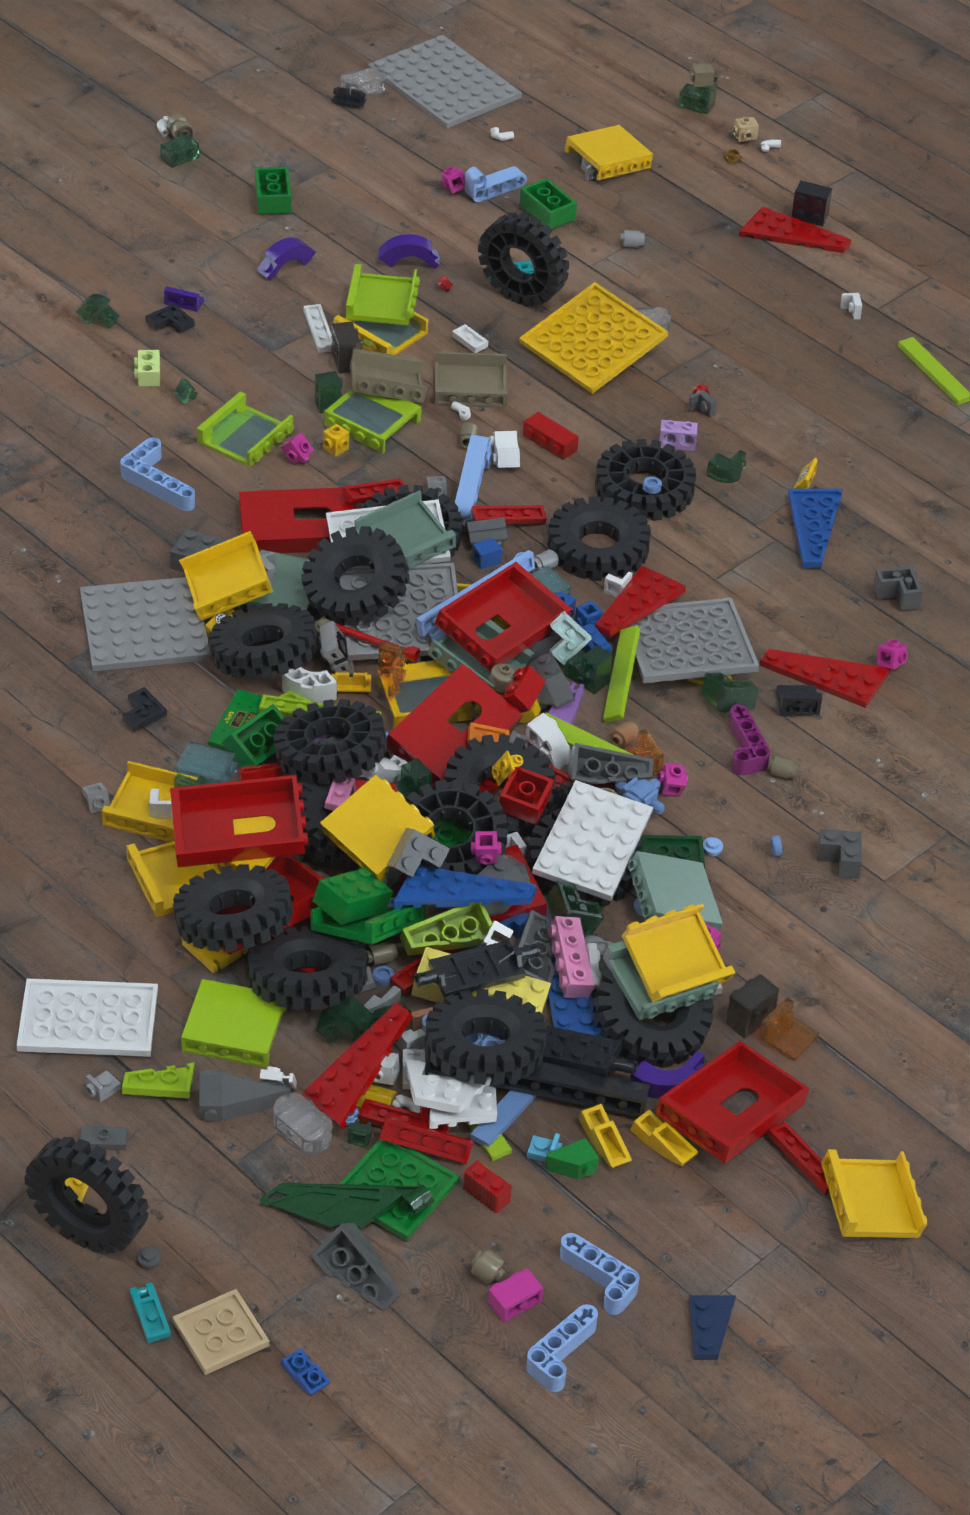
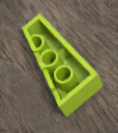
(448, 931)

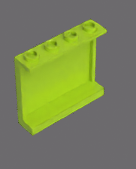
(381, 297)
(231, 1024)

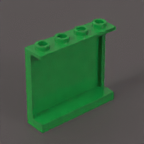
(371, 928)

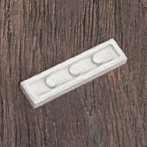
(318, 327)

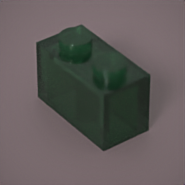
(179, 151)
(327, 390)

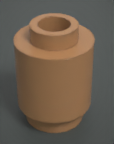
(624, 734)

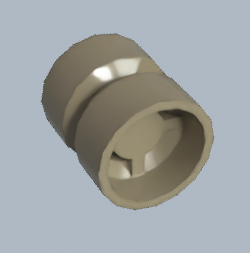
(179, 126)

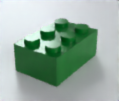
(273, 190)
(548, 203)
(255, 739)
(352, 896)

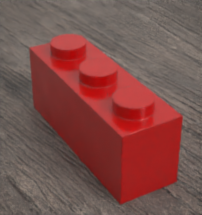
(550, 435)

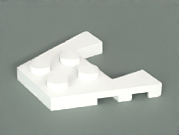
(440, 1093)
(481, 1109)

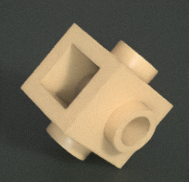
(746, 129)

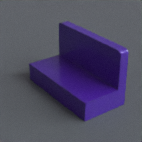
(182, 299)

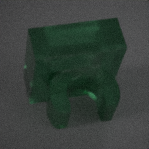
(185, 391)
(359, 1134)

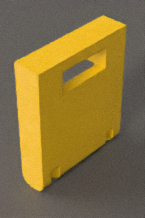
(208, 958)

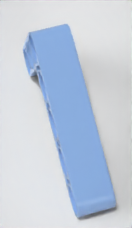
(477, 458)
(138, 470)

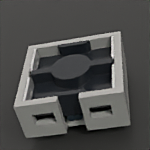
(335, 648)

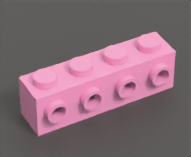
(571, 957)

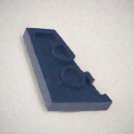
(709, 1323)

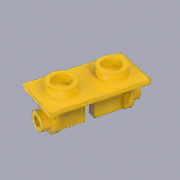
(358, 683)
(505, 766)

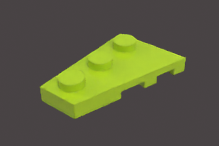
(165, 1083)

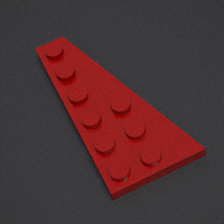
(791, 231)
(639, 598)
(837, 677)
(354, 1071)

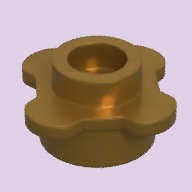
(733, 155)

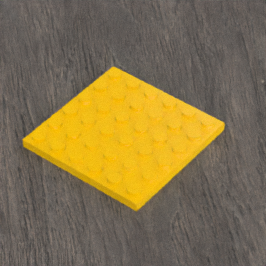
(593, 337)

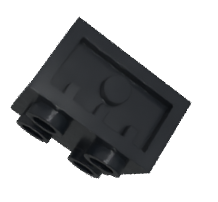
(799, 700)

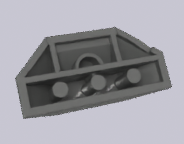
(556, 689)
(505, 868)

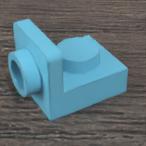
(540, 1146)

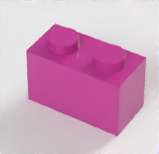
(515, 1295)

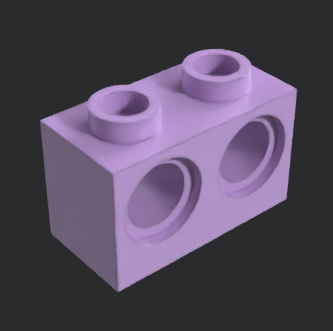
(678, 434)

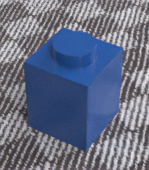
(487, 553)

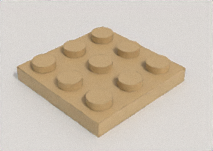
(220, 1331)

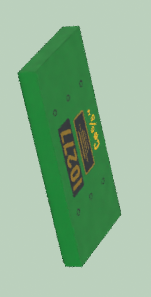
(240, 710)

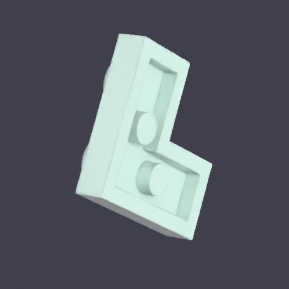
(572, 635)

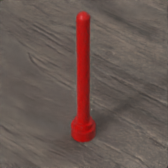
(411, 652)

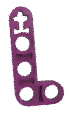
(753, 750)

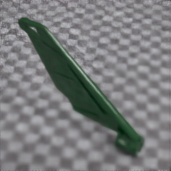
(345, 1203)

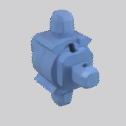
(643, 792)

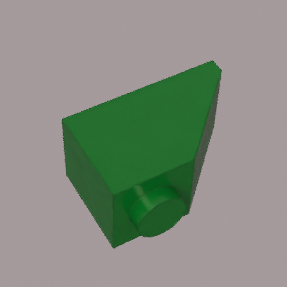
(573, 1160)

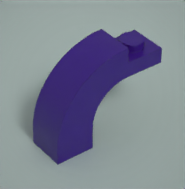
(408, 245)
(282, 252)
(664, 1080)

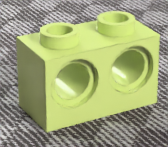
(147, 368)

